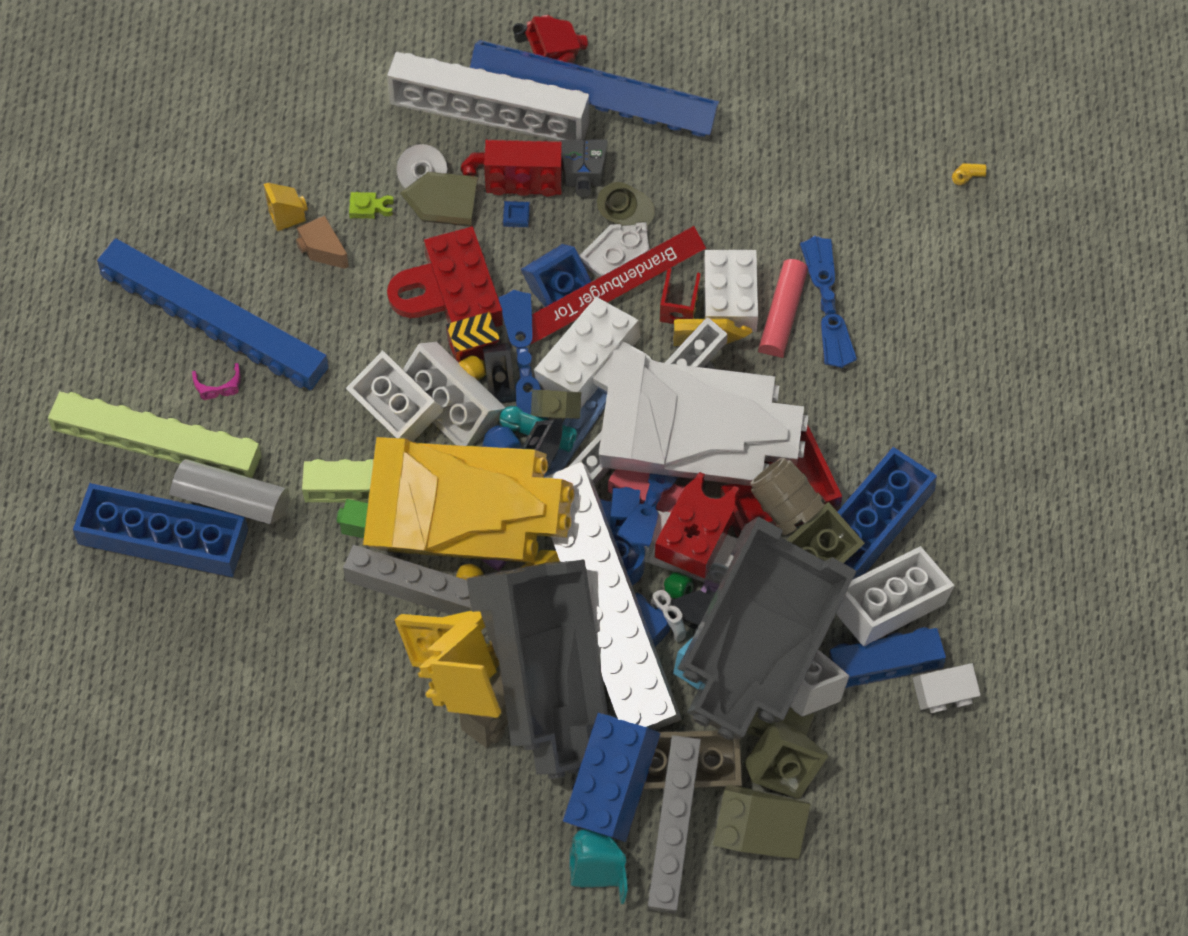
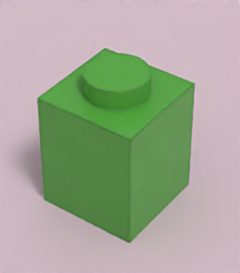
(353, 518)

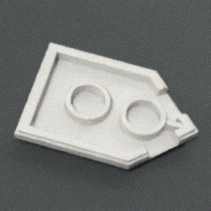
(615, 247)

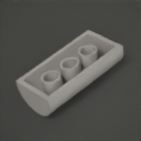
(230, 492)

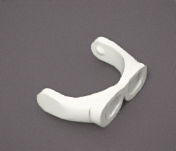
(677, 623)

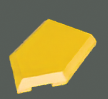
(685, 327)

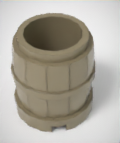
(786, 495)

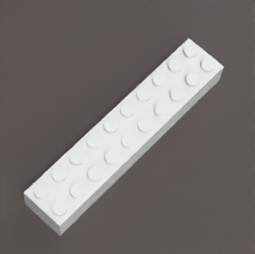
(623, 639)

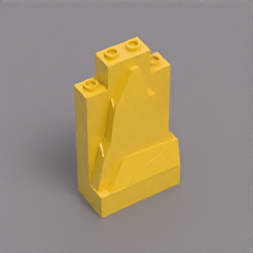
(463, 501)

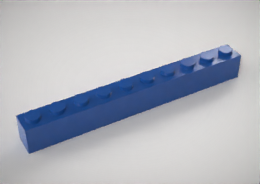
(604, 89)
(213, 314)

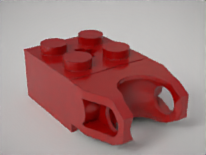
(696, 528)

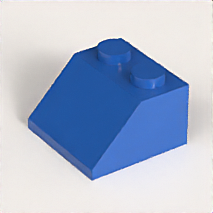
(556, 274)

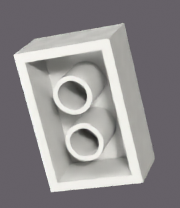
(731, 286)
(394, 398)

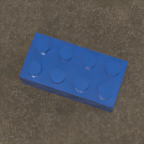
(611, 777)

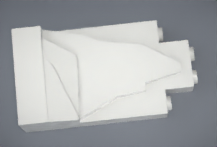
(695, 421)

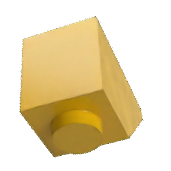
(284, 205)

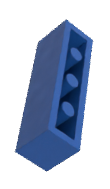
(890, 656)

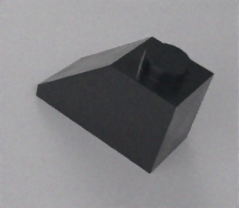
(499, 371)
(693, 607)

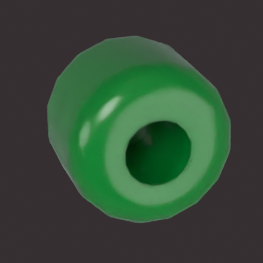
(678, 585)

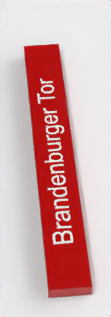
(616, 282)

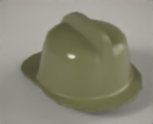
(625, 204)

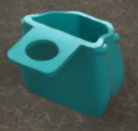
(597, 862)

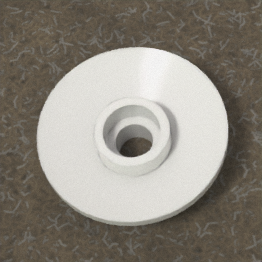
(419, 155)

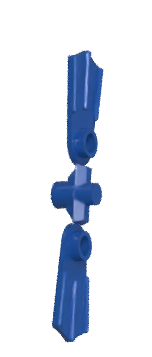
(518, 320)
(835, 338)
(641, 522)

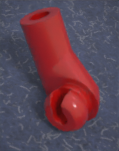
(471, 163)

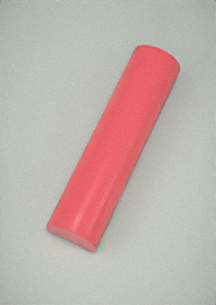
(783, 308)

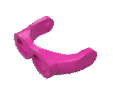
(210, 392)

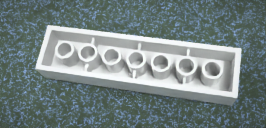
(488, 98)

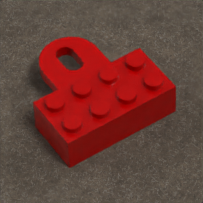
(453, 281)

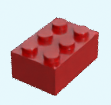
(523, 167)

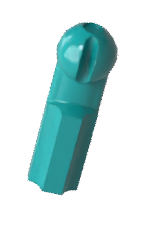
(522, 422)

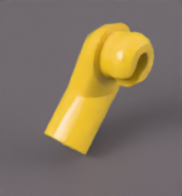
(967, 171)

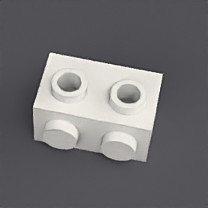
(946, 687)

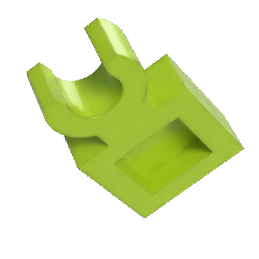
(366, 204)

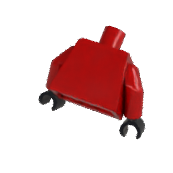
(551, 38)

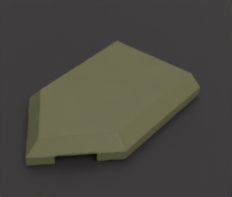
(443, 198)

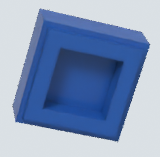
(516, 214)

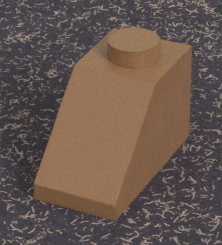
(321, 243)

